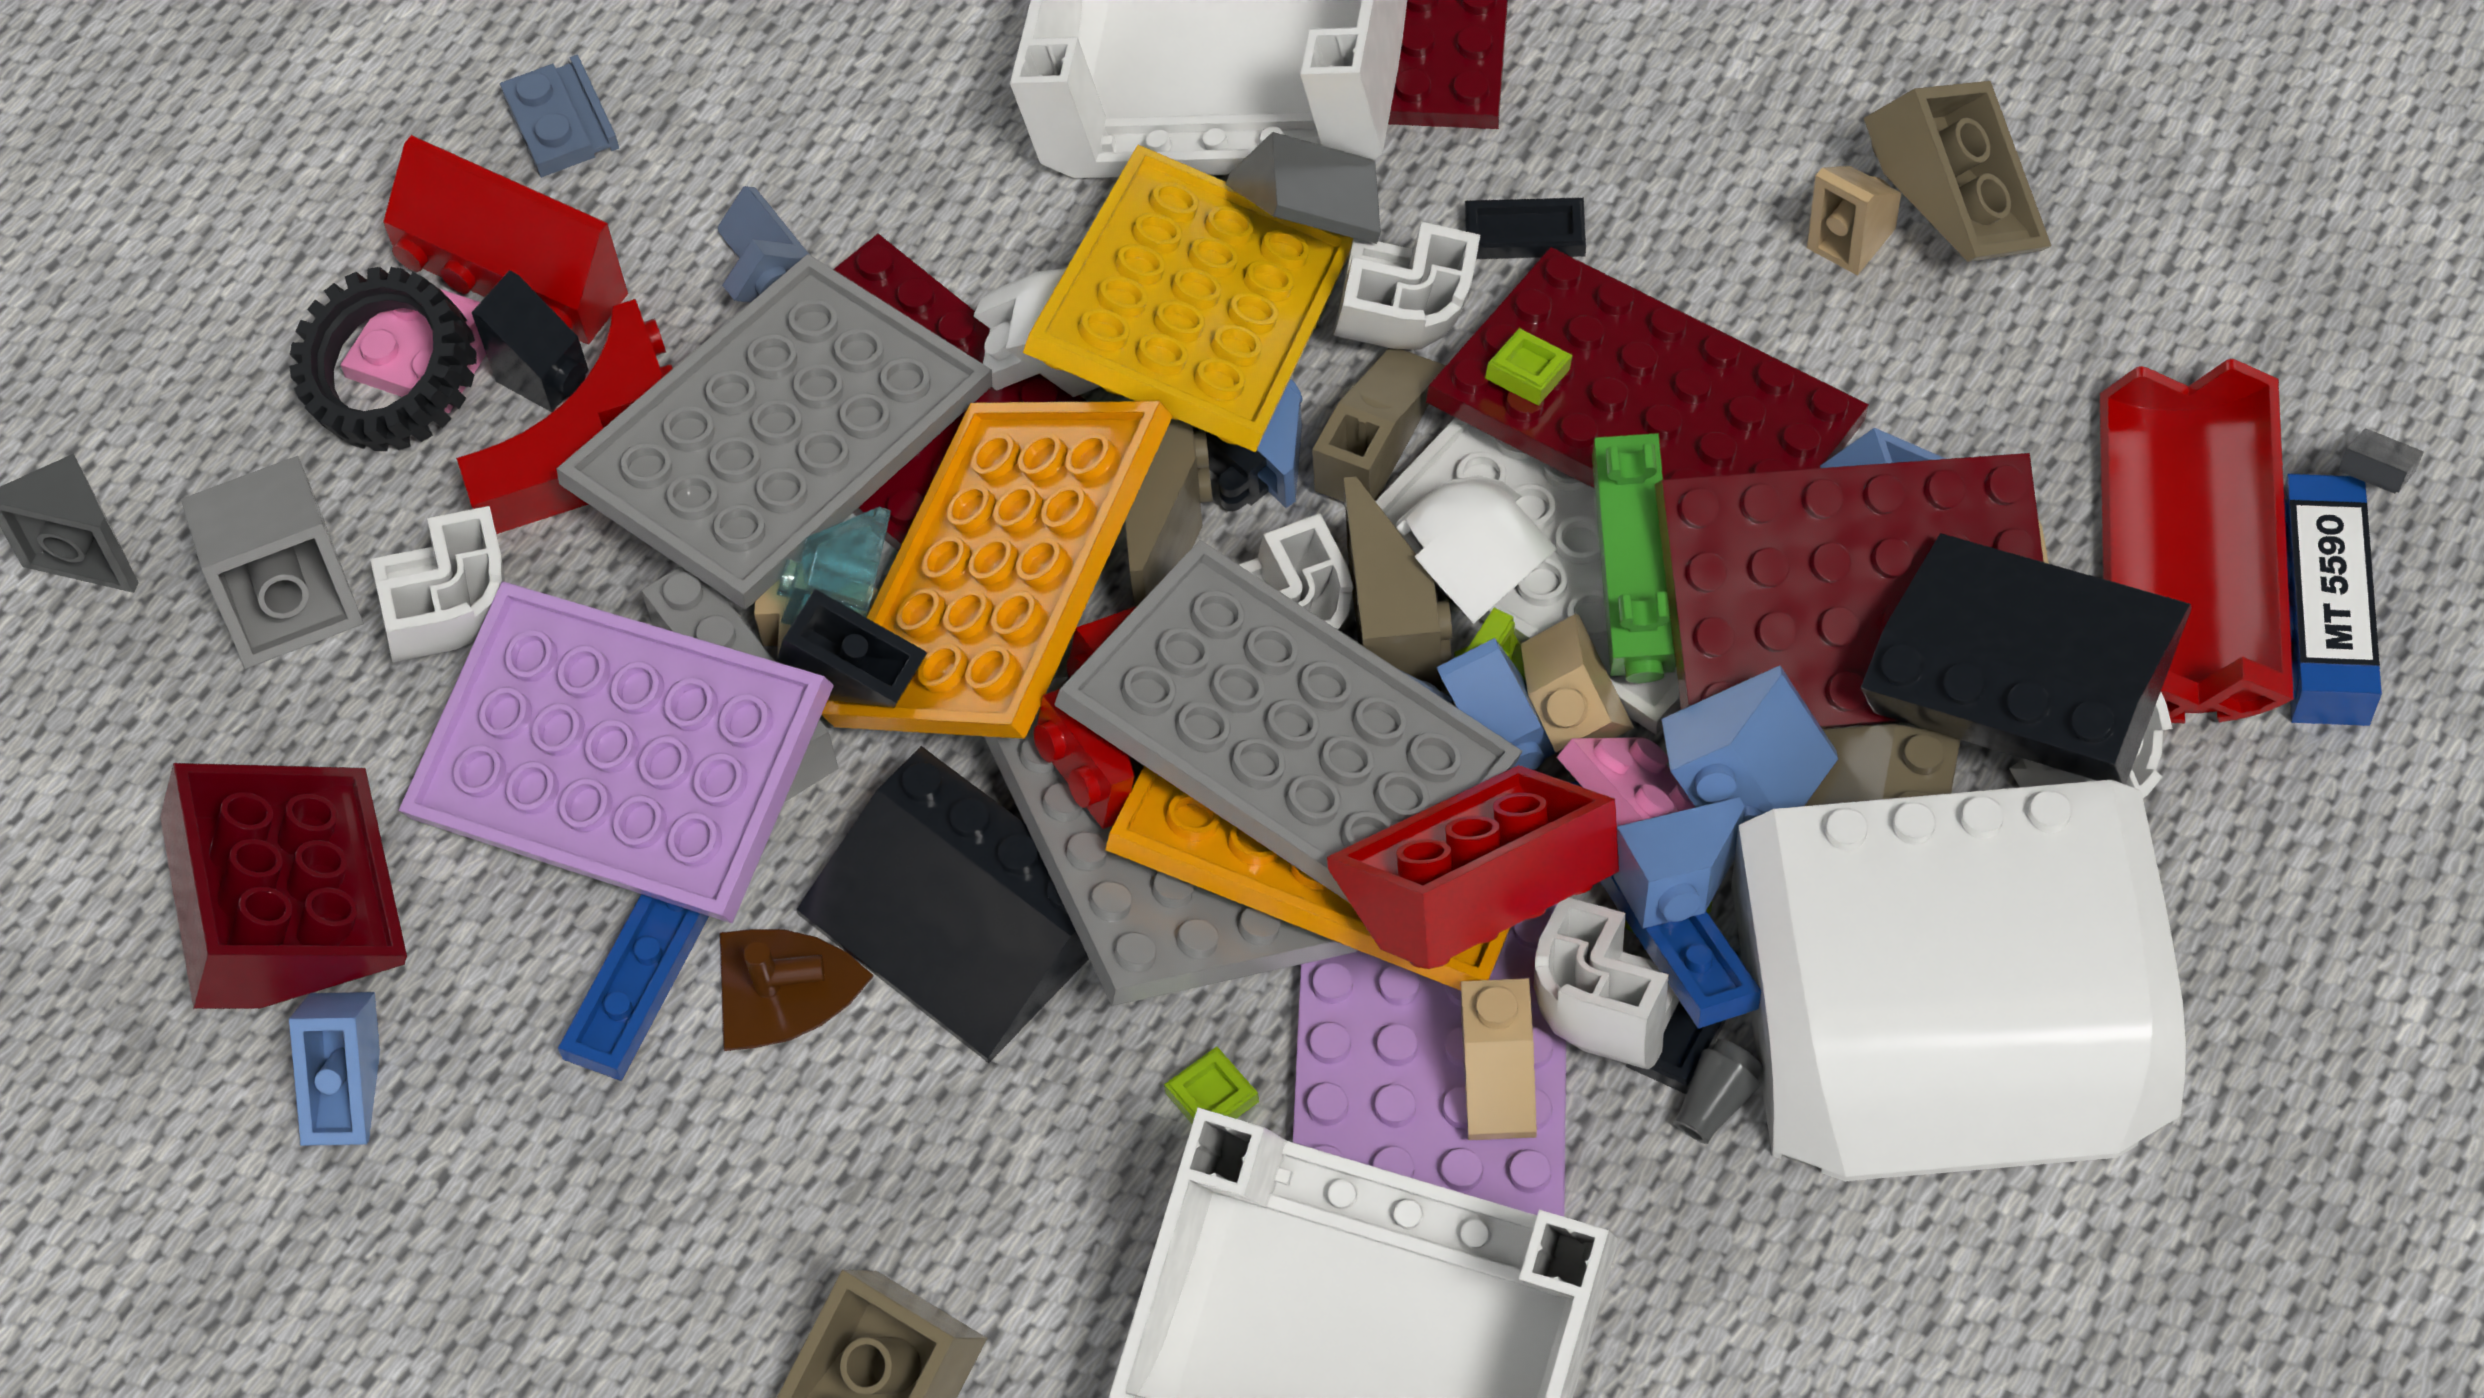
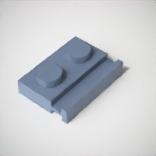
(559, 116)

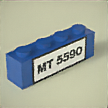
(2331, 601)

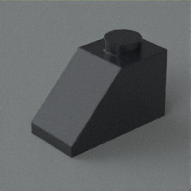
(529, 344)
(851, 651)

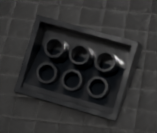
(2026, 658)
(948, 905)

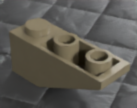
(1373, 424)

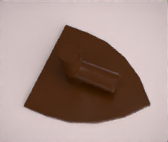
(782, 985)

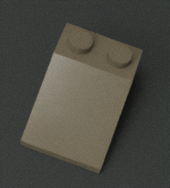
(1959, 168)
(1168, 507)
(1393, 592)
(1887, 764)
(882, 1344)

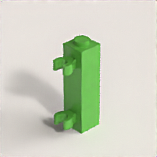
(1632, 557)

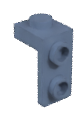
(760, 241)

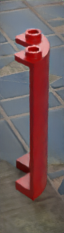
(2202, 520)

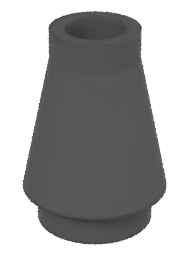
(1718, 1088)

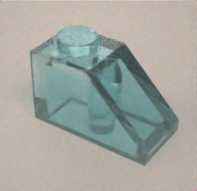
(837, 563)

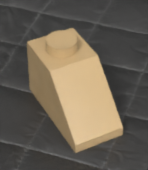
(1851, 216)
(1571, 685)
(1498, 1059)

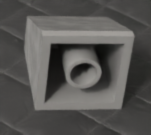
(270, 562)

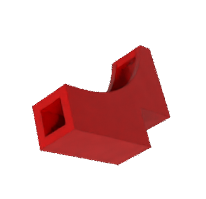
(521, 473)
(1093, 767)

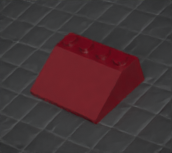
(277, 881)

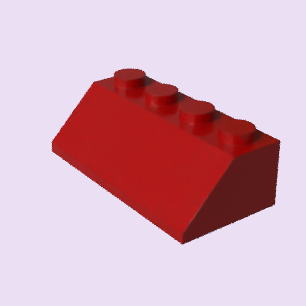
(481, 225)
(1478, 864)

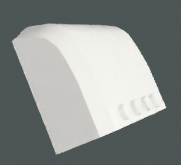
(1203, 78)
(1960, 979)
(1353, 1283)

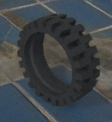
(337, 322)

